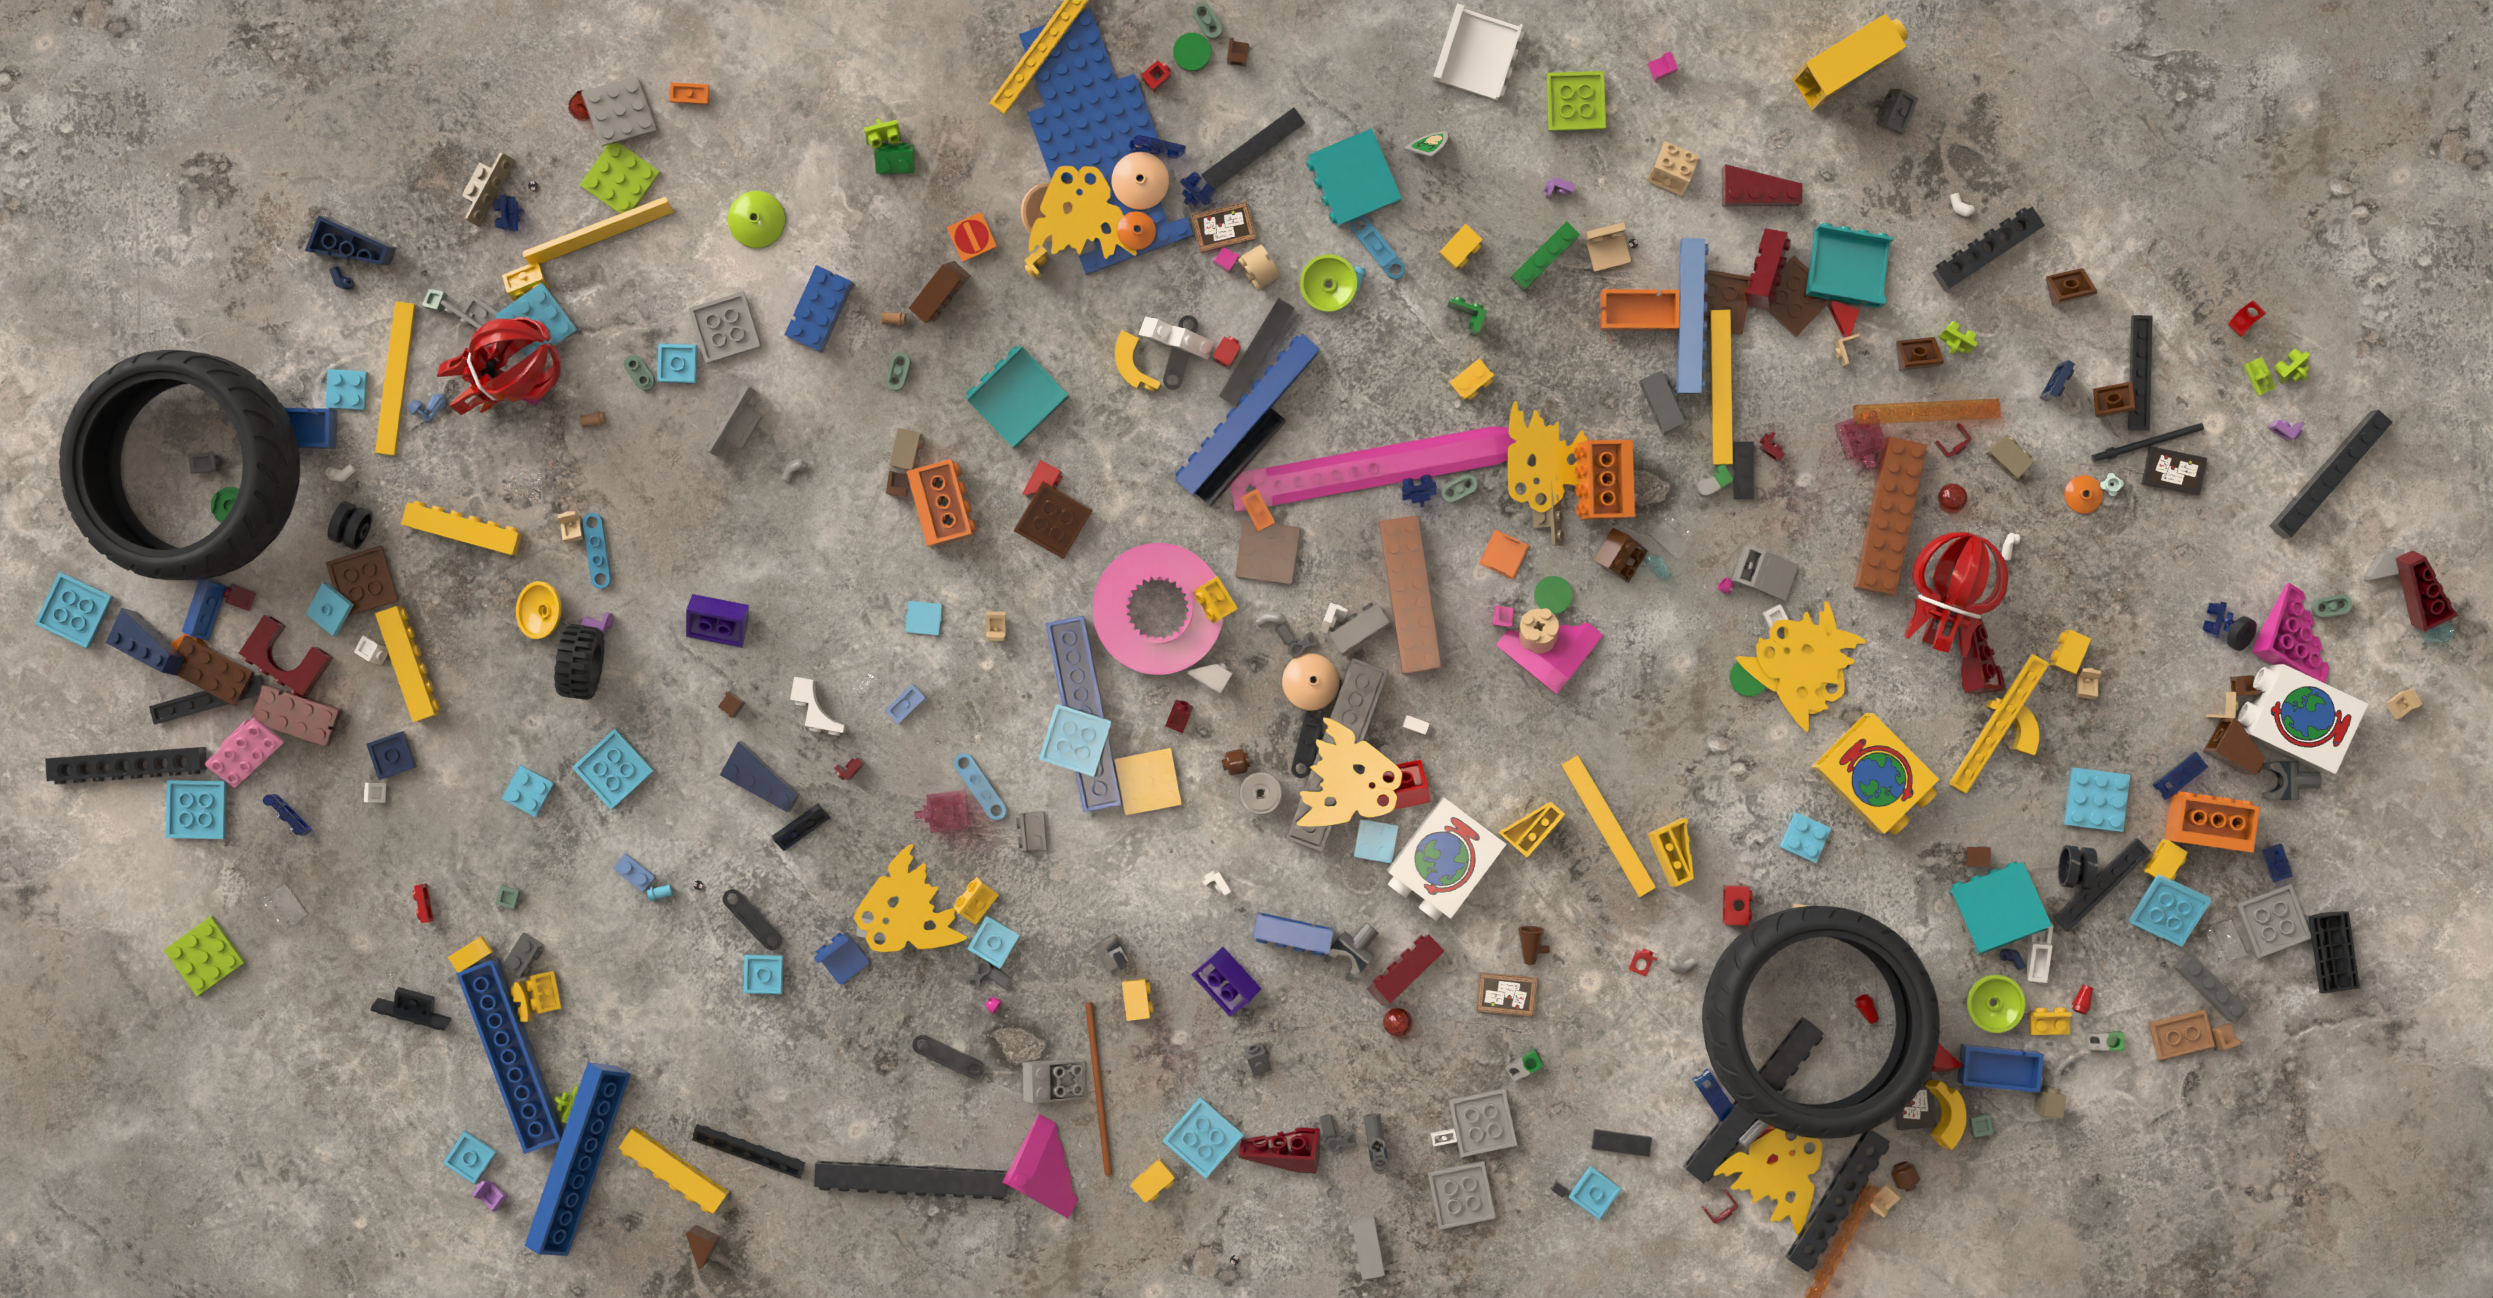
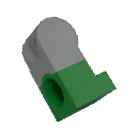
(1708, 486)
(2105, 1041)
(1525, 1065)

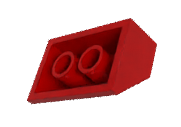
(1412, 789)

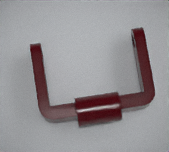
(1960, 447)
(1726, 1213)

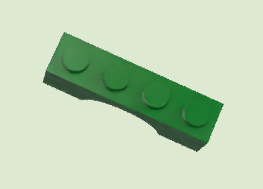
(1545, 256)

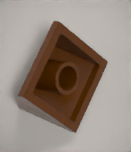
(2070, 286)
(1918, 353)
(2114, 399)
(702, 1244)

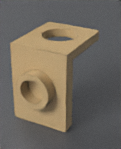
(1840, 351)
(2231, 706)

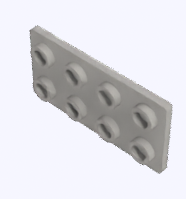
(738, 424)

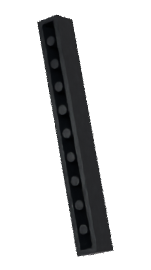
(1775, 1072)
(910, 1179)

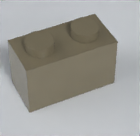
(906, 449)
(2010, 457)
(2050, 1102)

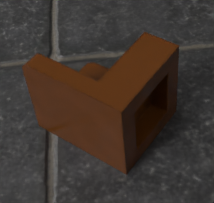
(1237, 53)
(897, 484)
(2243, 685)
(731, 704)
(1978, 856)

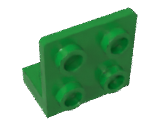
(1474, 309)

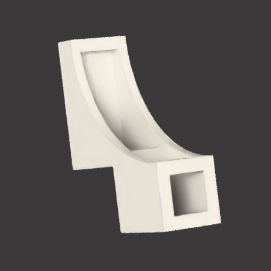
(1176, 337)
(805, 692)

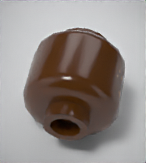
(1236, 762)
(1905, 1176)

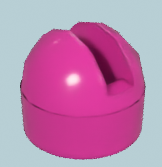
(1725, 585)
(993, 1004)

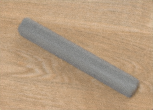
(1759, 1126)

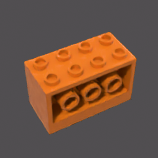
(1605, 480)
(929, 499)
(2212, 821)

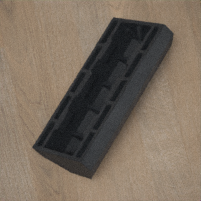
(2334, 952)

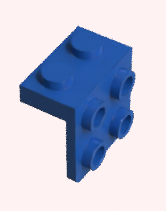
(842, 957)

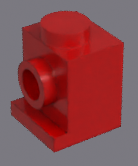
(1148, 75)

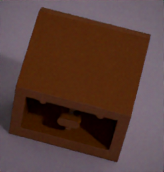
(1620, 555)

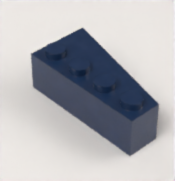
(342, 241)
(141, 642)
(757, 777)

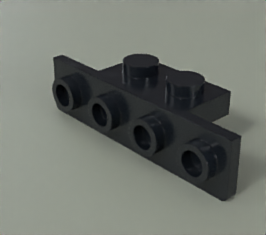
(413, 1008)

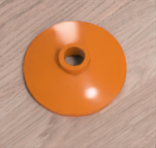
(1131, 238)
(2074, 494)

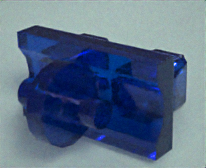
(1203, 195)
(509, 213)
(1419, 493)
(2215, 627)
(2277, 862)

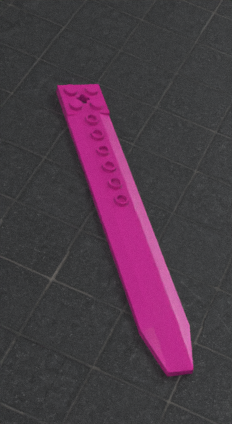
(1375, 466)

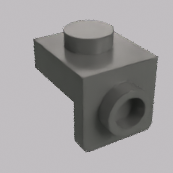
(203, 462)
(1257, 1059)

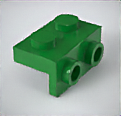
(894, 158)

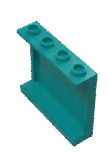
(1353, 177)
(1848, 265)
(1016, 396)
(2000, 907)

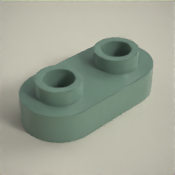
(1208, 21)
(897, 371)
(638, 372)
(1458, 488)
(2330, 606)

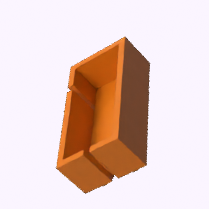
(1639, 310)

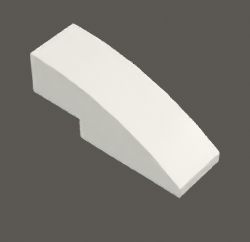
(2039, 956)

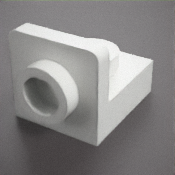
(1334, 613)
(371, 650)
(1220, 885)

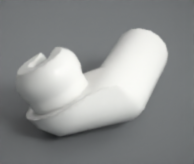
(1960, 207)
(340, 475)
(2008, 545)

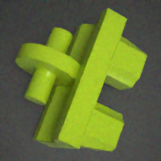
(882, 132)
(1958, 341)
(2299, 360)
(2259, 376)
(567, 1103)

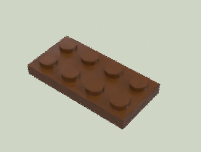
(213, 671)

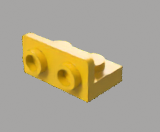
(1037, 258)
(523, 280)
(1472, 379)
(1215, 600)
(975, 901)
(543, 992)
(2049, 1022)

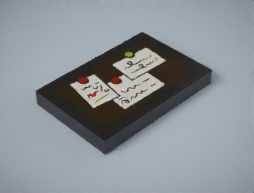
(2174, 470)
(1919, 1112)

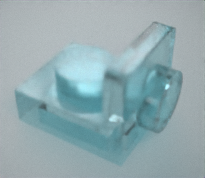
(1660, 568)
(2440, 633)

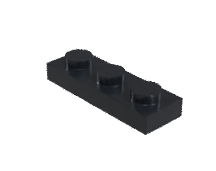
(1743, 470)
(801, 827)
(1621, 1142)

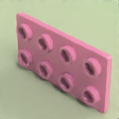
(243, 751)

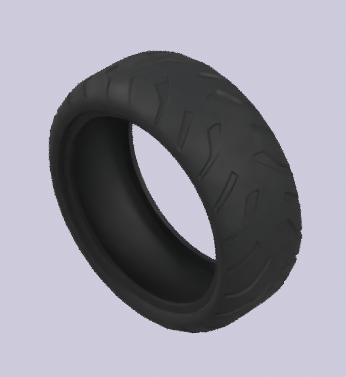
(94, 446)
(1915, 1030)

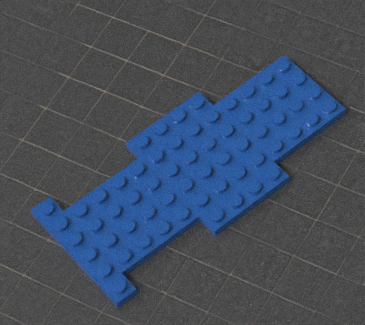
(1091, 122)

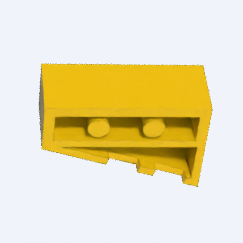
(1533, 829)
(1673, 851)

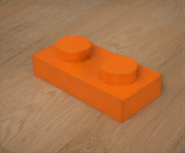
(689, 93)
(1257, 509)

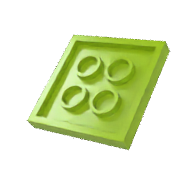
(1575, 101)
(620, 178)
(204, 956)

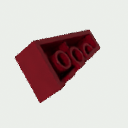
(1753, 188)
(1767, 269)
(2422, 592)
(1404, 971)

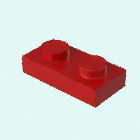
(424, 909)

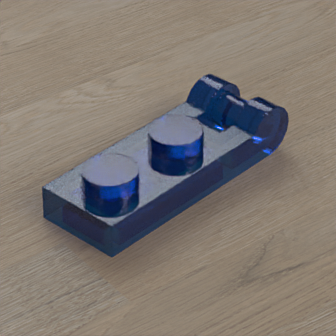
(1157, 146)
(2180, 775)
(287, 814)
(1713, 1094)

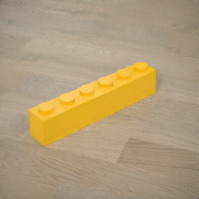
(461, 528)
(407, 663)
(673, 1170)

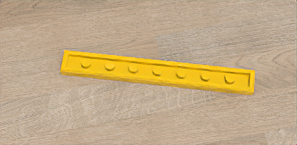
(1037, 54)
(599, 231)
(395, 378)
(1721, 386)
(1999, 723)
(1608, 826)

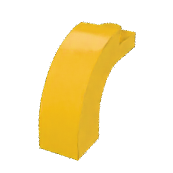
(1124, 353)
(2026, 729)
(1953, 1114)

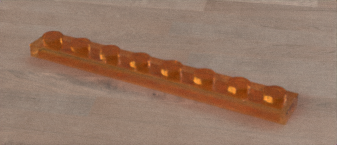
(1926, 411)
(1842, 1241)

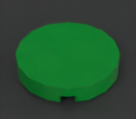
(1192, 51)
(223, 502)
(1553, 594)
(1744, 682)

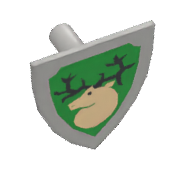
(1429, 145)

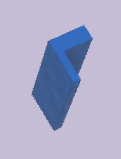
(204, 609)

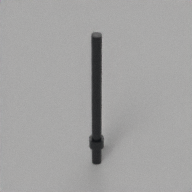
(2111, 453)

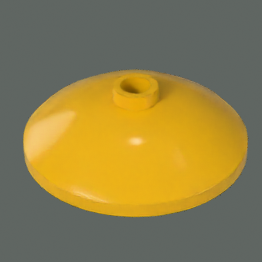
(538, 610)

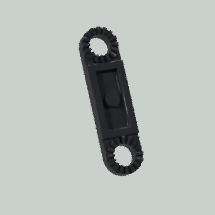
(1178, 358)
(1306, 743)
(752, 919)
(948, 1056)

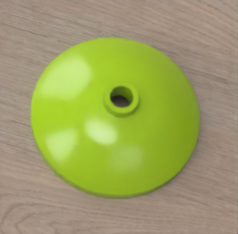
(765, 228)
(1323, 270)
(2005, 1012)

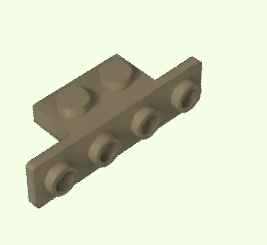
(485, 186)
(1551, 518)

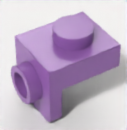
(606, 623)
(490, 1195)

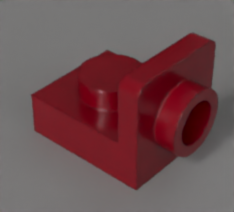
(1772, 450)
(239, 597)
(1179, 715)
(852, 768)

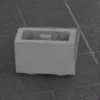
(1765, 572)
(1053, 1080)

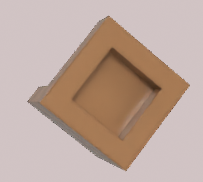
(2224, 1037)

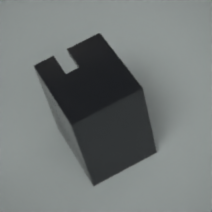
(1559, 1189)

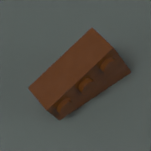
(939, 291)

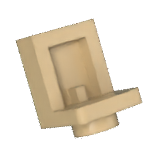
(571, 526)
(995, 626)
(2088, 683)
(2403, 703)
(1885, 1199)

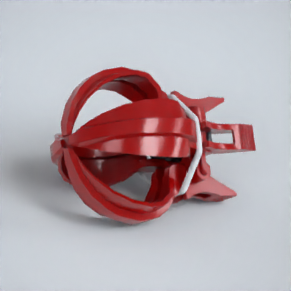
(483, 361)
(1956, 605)

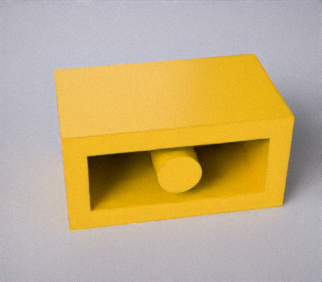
(1460, 247)
(2069, 651)
(2165, 860)
(1136, 999)
(1153, 1180)

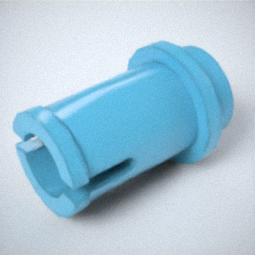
(1360, 273)
(659, 892)

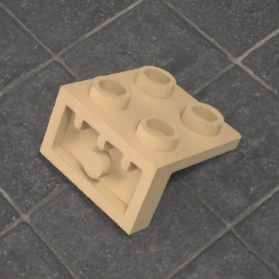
(1673, 168)
(1607, 247)

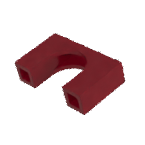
(259, 651)

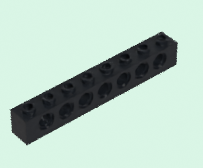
(57, 767)
(1827, 1203)

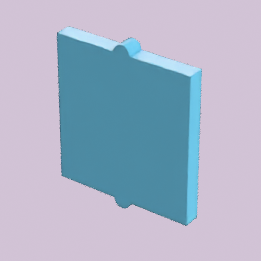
(923, 618)

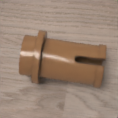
(893, 318)
(593, 419)

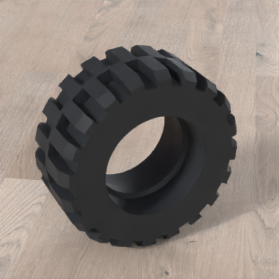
(579, 661)

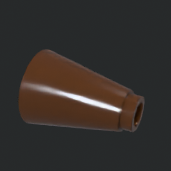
(1530, 943)

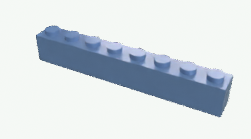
(1692, 307)

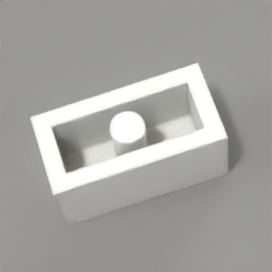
(1415, 724)
(1443, 1137)

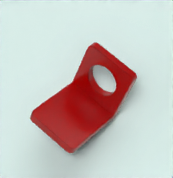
(2243, 319)
(1645, 954)

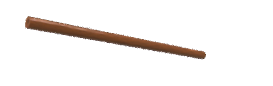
(1098, 1088)

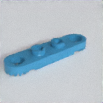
(1378, 248)
(597, 550)
(980, 786)

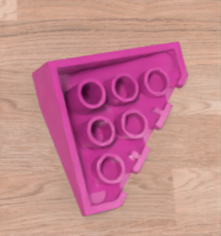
(2289, 637)
(1559, 663)
(1041, 1169)

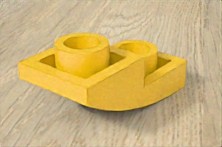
(470, 954)
(520, 994)

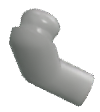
(793, 466)
(1270, 616)
(1680, 967)

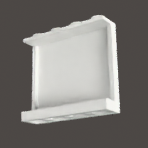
(1478, 53)

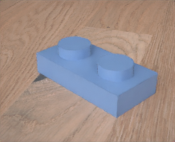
(905, 704)
(634, 872)

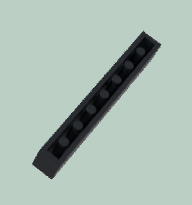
(2331, 474)

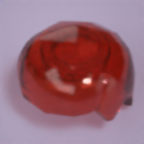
(577, 107)
(1952, 498)
(1398, 1022)

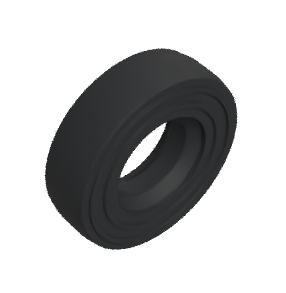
(2241, 633)

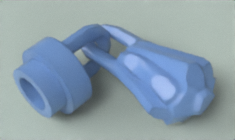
(436, 403)

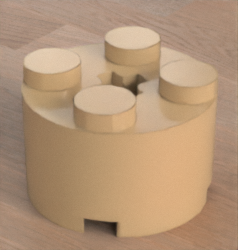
(1259, 267)
(1539, 630)

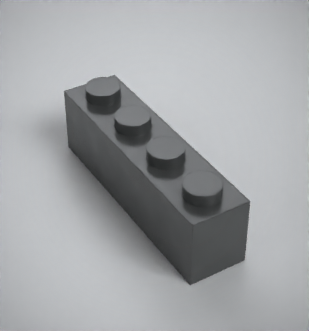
(2210, 988)

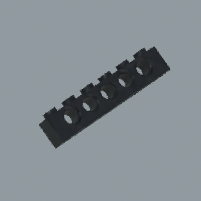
(2027, 217)

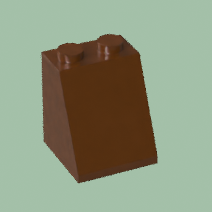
(2235, 747)

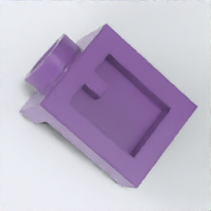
(1563, 187)
(2283, 429)

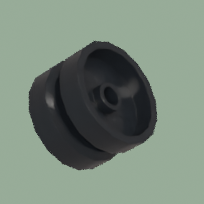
(350, 525)
(2077, 867)

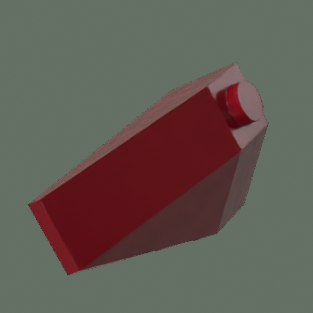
(1978, 668)
(1290, 1151)

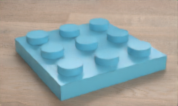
(543, 307)
(73, 610)
(1075, 740)
(613, 769)
(2097, 799)
(196, 809)
(2170, 910)
(1202, 1137)

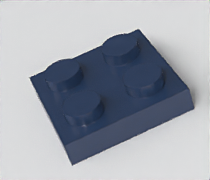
(2055, 384)
(391, 755)

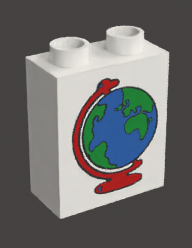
(2301, 717)
(1444, 859)

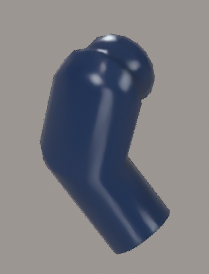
(339, 280)
(2014, 956)

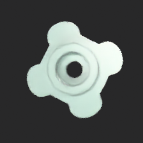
(2112, 489)

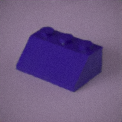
(716, 620)
(1226, 981)

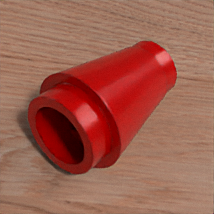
(2083, 1000)
(1867, 1008)

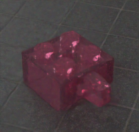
(1863, 447)
(935, 815)

